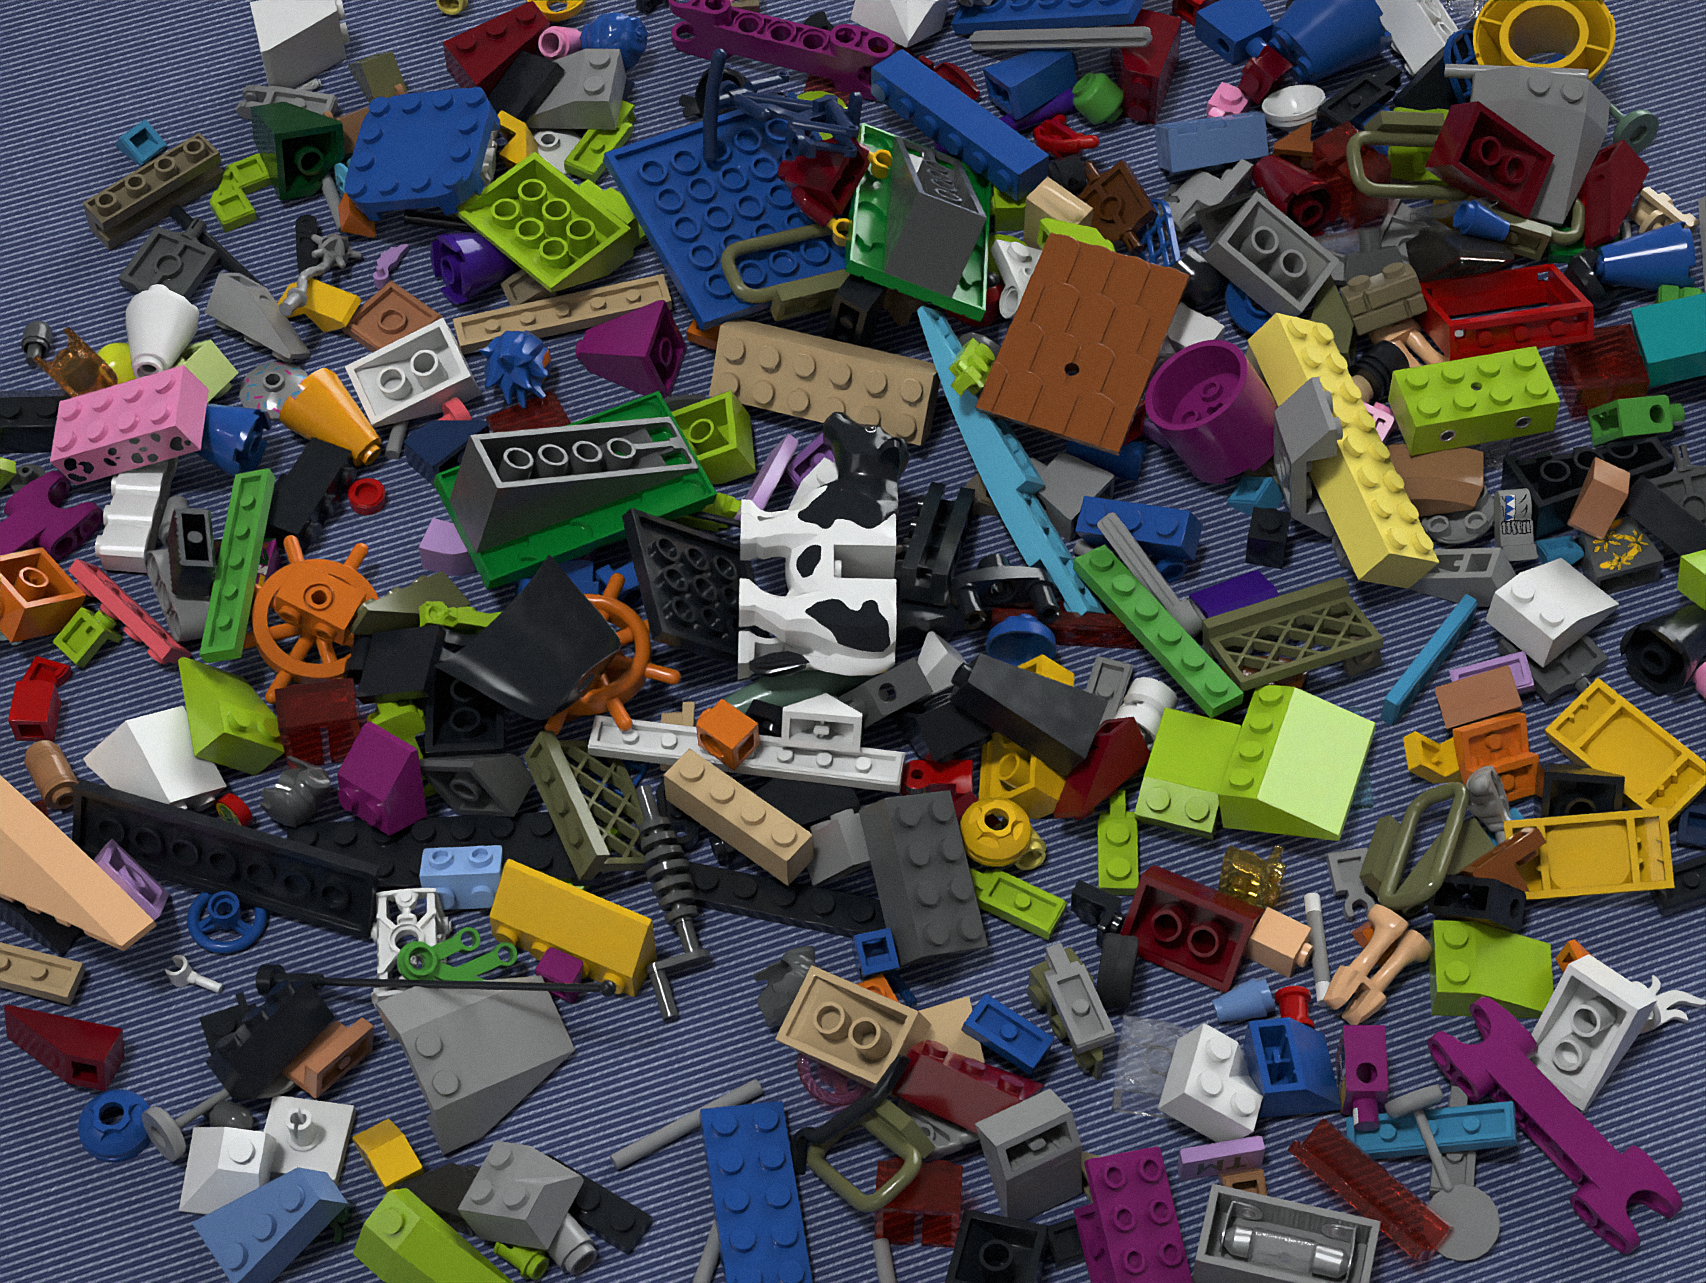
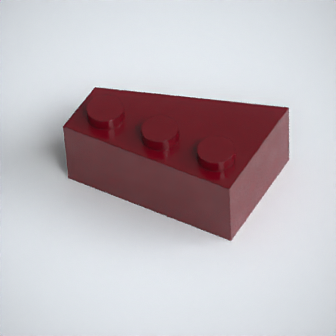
(488, 50)
(960, 1086)

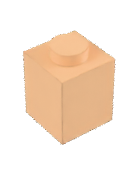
(1280, 943)

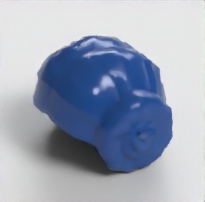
(617, 32)

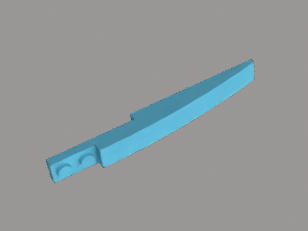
(1007, 474)

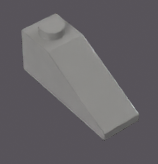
(1466, 571)

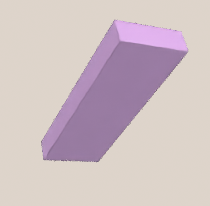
(771, 473)

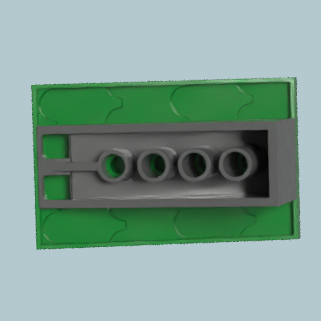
(921, 226)
(569, 487)

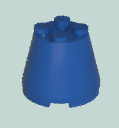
(1328, 36)

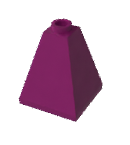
(636, 350)

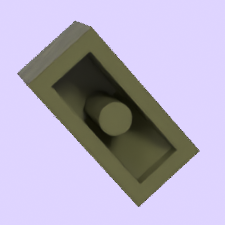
(377, 75)

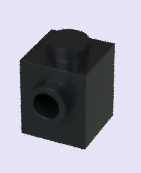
(1267, 537)

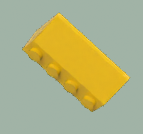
(1015, 773)
(546, 912)

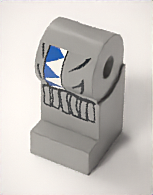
(1514, 525)

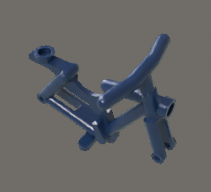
(802, 115)

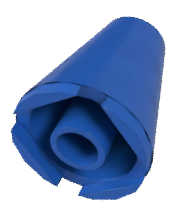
(1649, 259)
(234, 438)

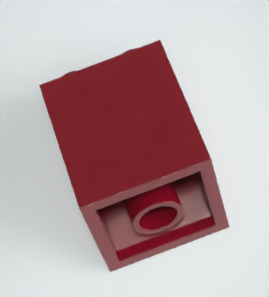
(1148, 72)

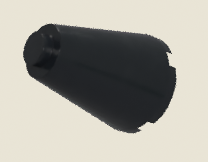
(1666, 648)

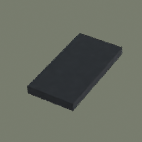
(1430, 87)

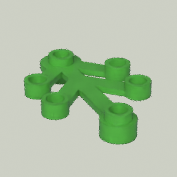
(434, 969)

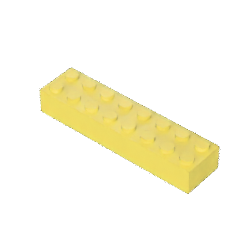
(1360, 483)

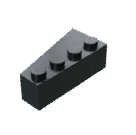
(1558, 479)

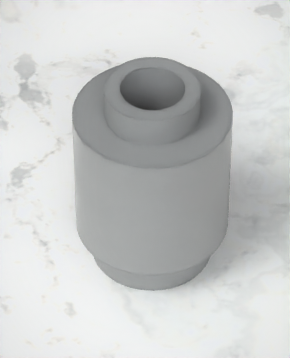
(572, 1247)

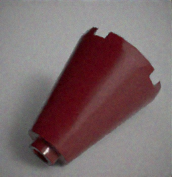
(1298, 193)

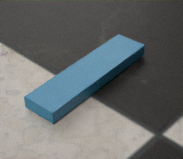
(1429, 660)
(1452, 1127)

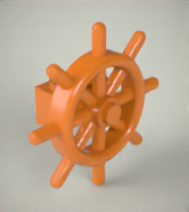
(319, 604)
(624, 674)

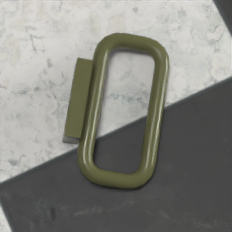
(1398, 129)
(1531, 238)
(791, 297)
(1393, 843)
(894, 1130)

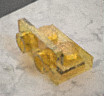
(1252, 878)

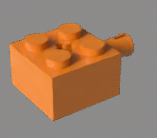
(35, 595)

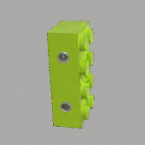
(1473, 400)

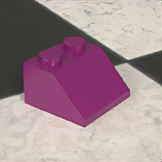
(382, 780)

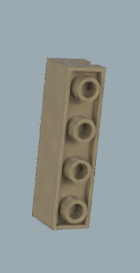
(153, 190)

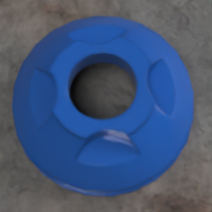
(1020, 640)
(116, 1141)

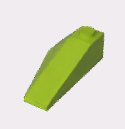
(414, 1245)

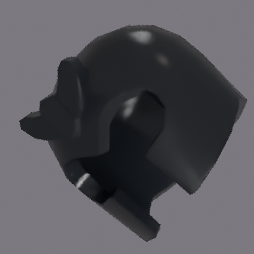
(1204, 283)

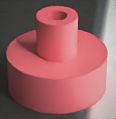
(454, 410)

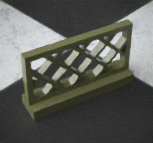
(1286, 618)
(572, 809)

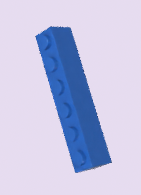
(959, 124)

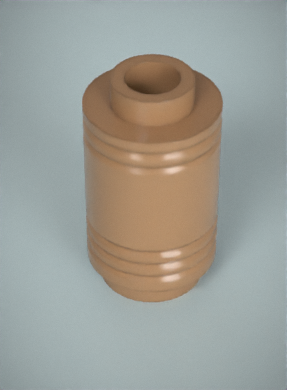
(51, 774)

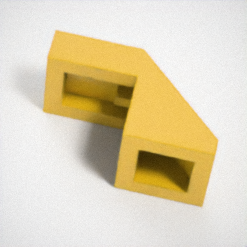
(519, 138)
(326, 305)
(1432, 760)
(388, 1154)

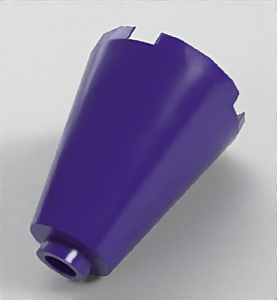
(468, 265)

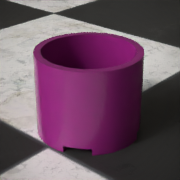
(1213, 410)

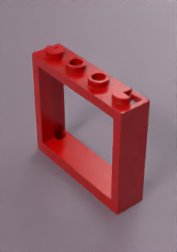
(1563, 322)

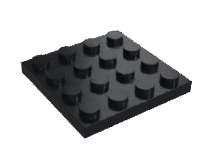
(689, 585)

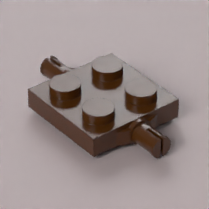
(1117, 204)

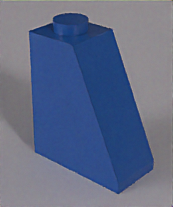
(1030, 80)

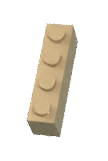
(739, 816)

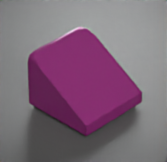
(560, 968)

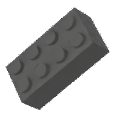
(923, 877)

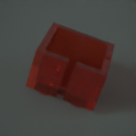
(1332, 166)
(1601, 369)
(316, 706)
(933, 1192)

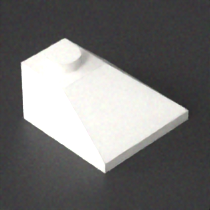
(224, 1167)

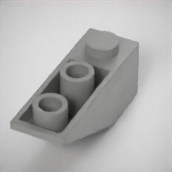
(252, 310)

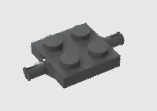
(171, 260)
(1685, 486)
(1566, 671)

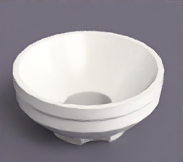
(1293, 106)

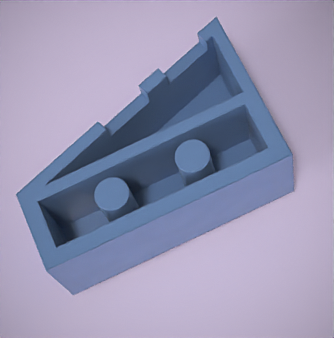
(1211, 142)
(270, 1225)

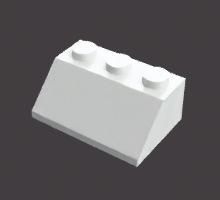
(1417, 29)

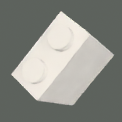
(299, 38)
(157, 761)

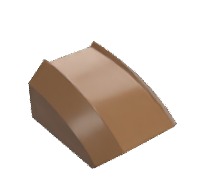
(1440, 479)

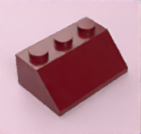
(1190, 927)

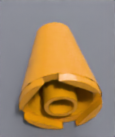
(332, 415)

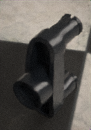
(998, 584)

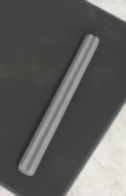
(1061, 38)

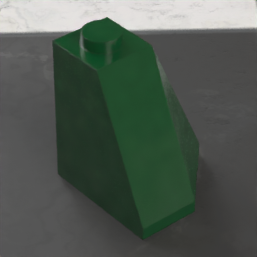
(296, 147)

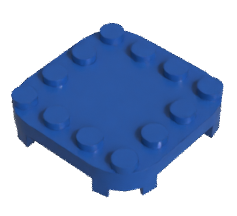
(421, 151)

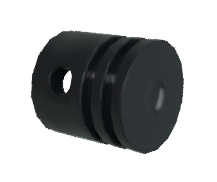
(1068, 173)
(1379, 365)

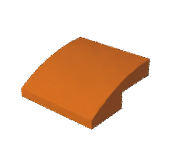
(1499, 744)

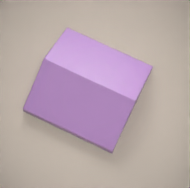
(132, 878)

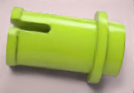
(528, 1260)

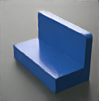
(1126, 465)
(1008, 1034)

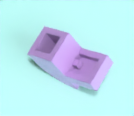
(444, 550)

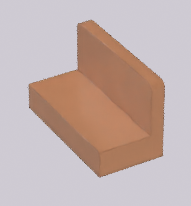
(1478, 698)
(330, 1056)

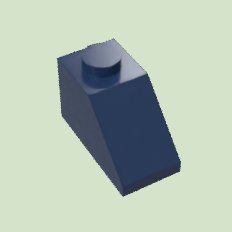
(440, 445)

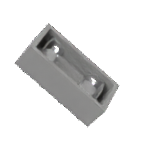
(1281, 1241)

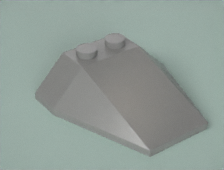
(1559, 114)
(475, 1051)

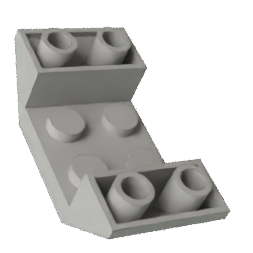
(1302, 434)

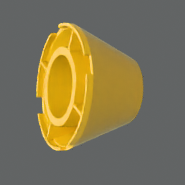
(1517, 29)

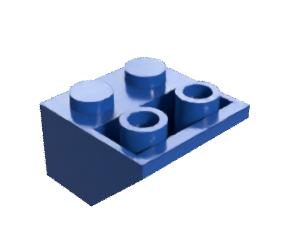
(1290, 1068)

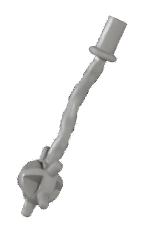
(333, 251)

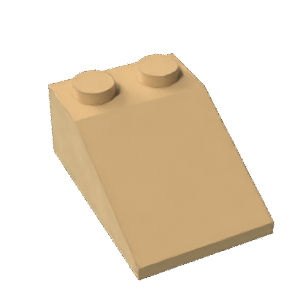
(850, 1027)

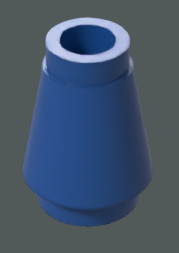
(1479, 221)

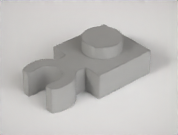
(1344, 876)

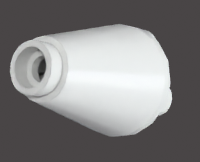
(158, 329)

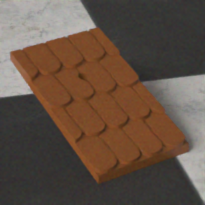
(1087, 316)

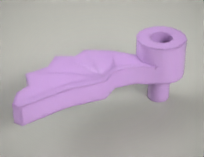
(386, 262)

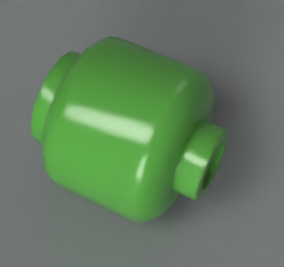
(1098, 98)

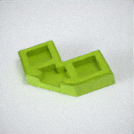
(230, 200)

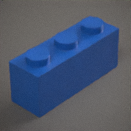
(1155, 528)

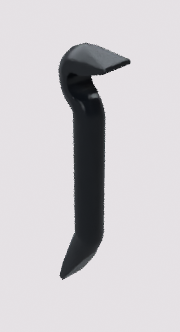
(847, 1116)

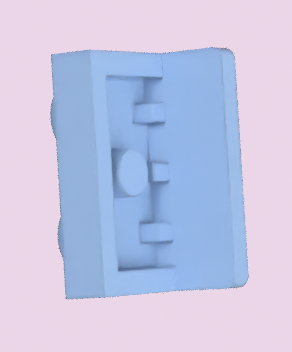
(462, 875)

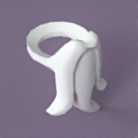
(1667, 1000)

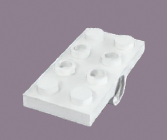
(1016, 266)

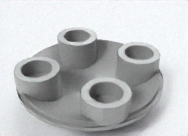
(1462, 525)

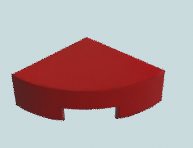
(48, 670)

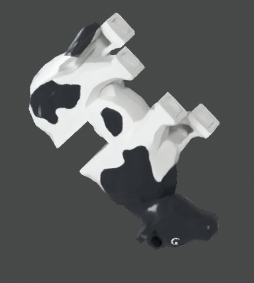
(836, 564)

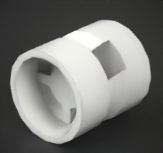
(1146, 703)

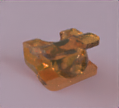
(78, 368)

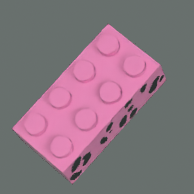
(129, 425)

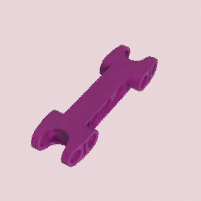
(833, 54)
(37, 522)
(1581, 1152)

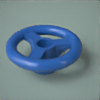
(217, 905)

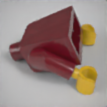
(827, 182)

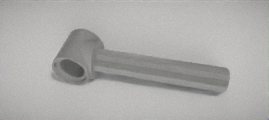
(1140, 565)

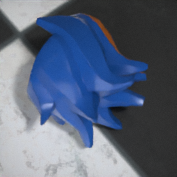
(517, 365)

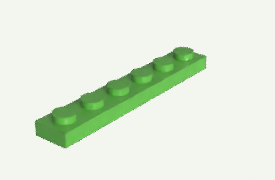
(237, 566)
(1158, 631)

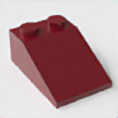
(1489, 158)

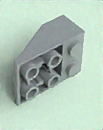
(1032, 1155)

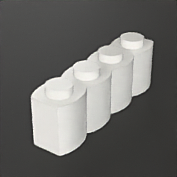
(134, 516)

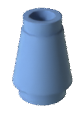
(1244, 1002)

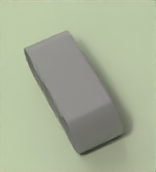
(183, 614)

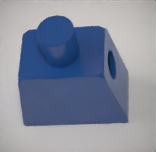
(1234, 28)

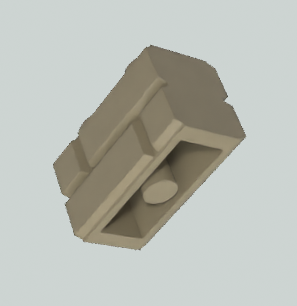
(1383, 298)

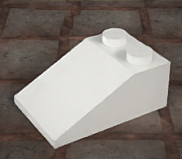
(413, 376)
(1548, 609)
(1588, 1028)

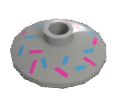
(260, 393)

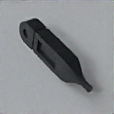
(305, 227)

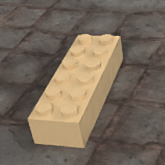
(824, 376)

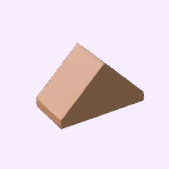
(1600, 498)

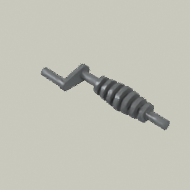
(671, 884)

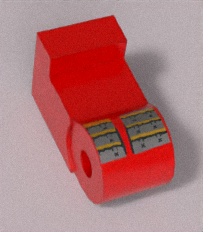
(928, 777)

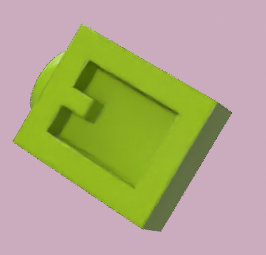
(86, 635)

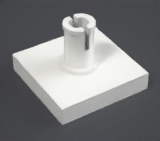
(309, 1135)

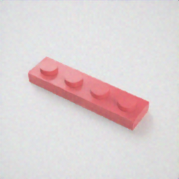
(121, 606)

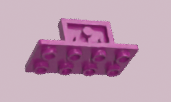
(1132, 1223)

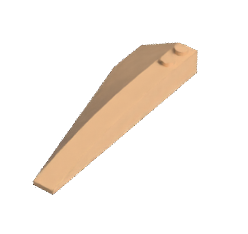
(60, 879)

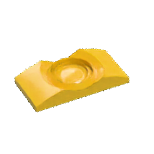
(1616, 737)
(1598, 854)

